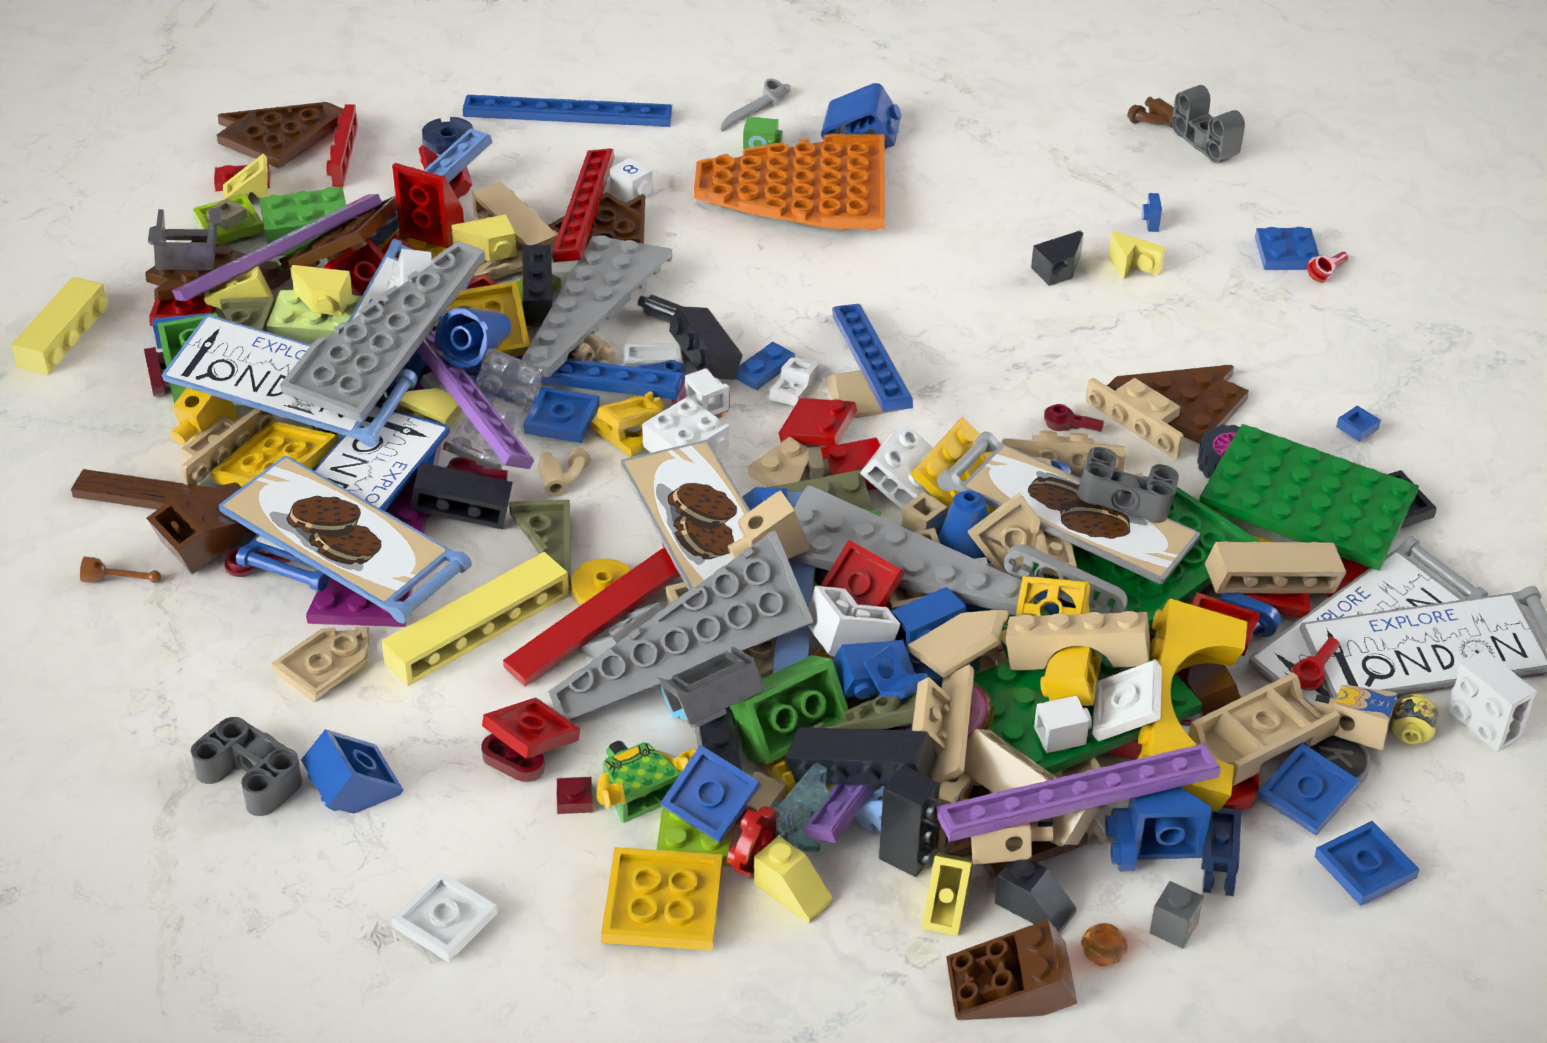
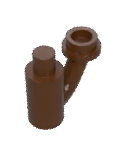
(1159, 112)

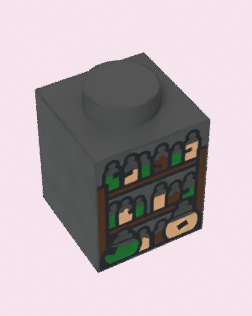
(1176, 914)

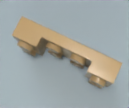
(1262, 726)

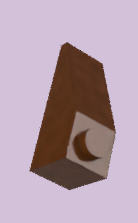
(1212, 686)

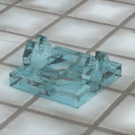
(804, 797)

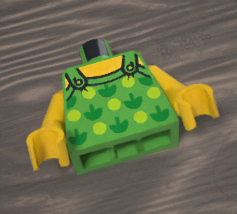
(638, 778)

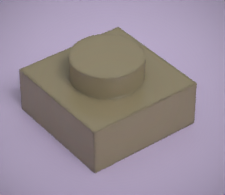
(231, 213)
(817, 466)

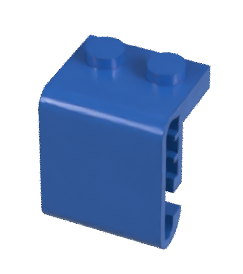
(863, 111)

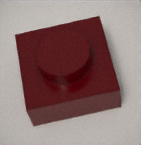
(574, 795)

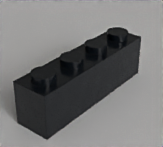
(860, 754)

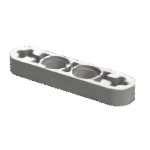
(1065, 572)

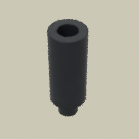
(658, 307)

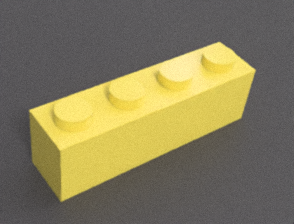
(59, 325)

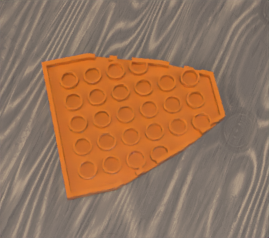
(811, 183)

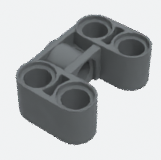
(1213, 136)
(1103, 485)
(270, 766)

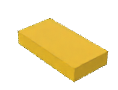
(628, 412)

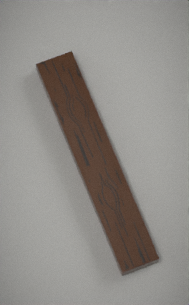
(129, 489)

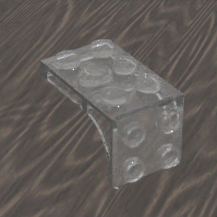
(511, 390)

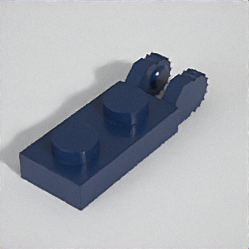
(1222, 849)

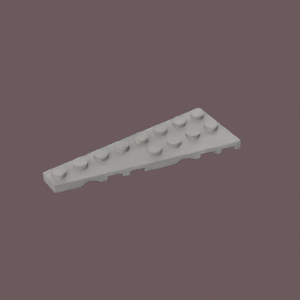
(592, 293)
(926, 563)
(734, 607)

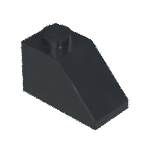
(1057, 258)
(1033, 894)

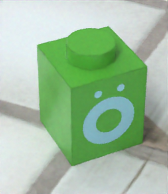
(761, 132)

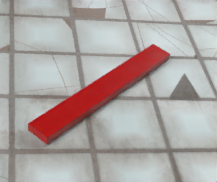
(583, 206)
(591, 618)

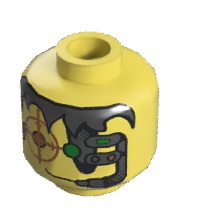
(1414, 719)

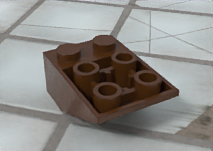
(195, 526)
(1012, 975)

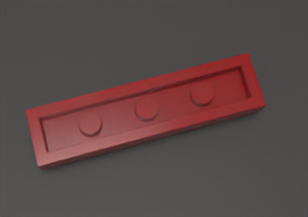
(344, 142)

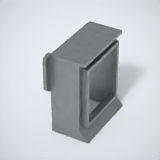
(184, 254)
(713, 686)

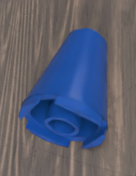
(469, 333)
(964, 513)

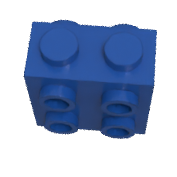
(926, 615)

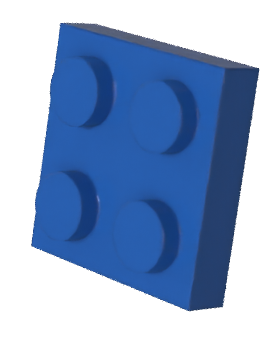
(1285, 247)
(561, 414)
(1308, 789)
(710, 794)
(1366, 863)

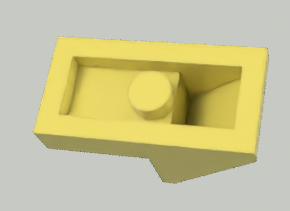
(250, 179)
(1136, 253)

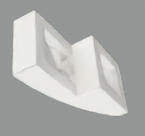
(794, 381)

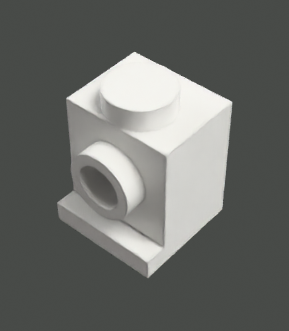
(707, 391)

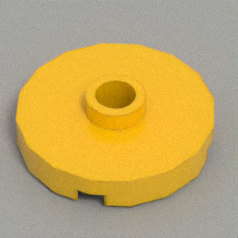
(594, 577)

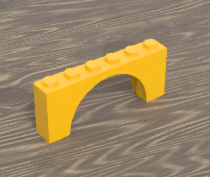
(1184, 639)

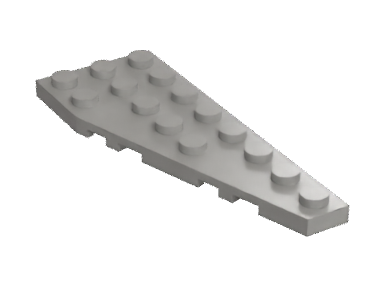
(366, 354)

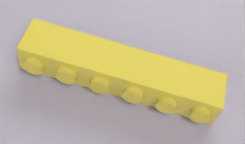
(475, 618)

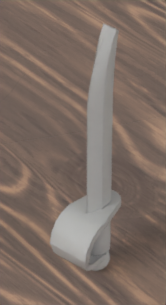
(768, 97)

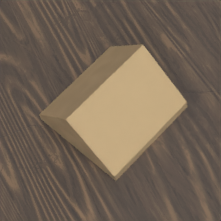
(854, 387)

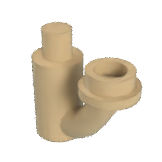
(594, 348)
(551, 474)

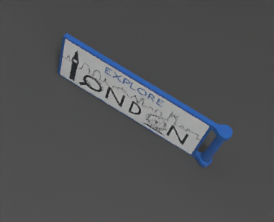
(366, 471)

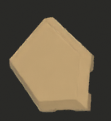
(959, 640)
(323, 660)

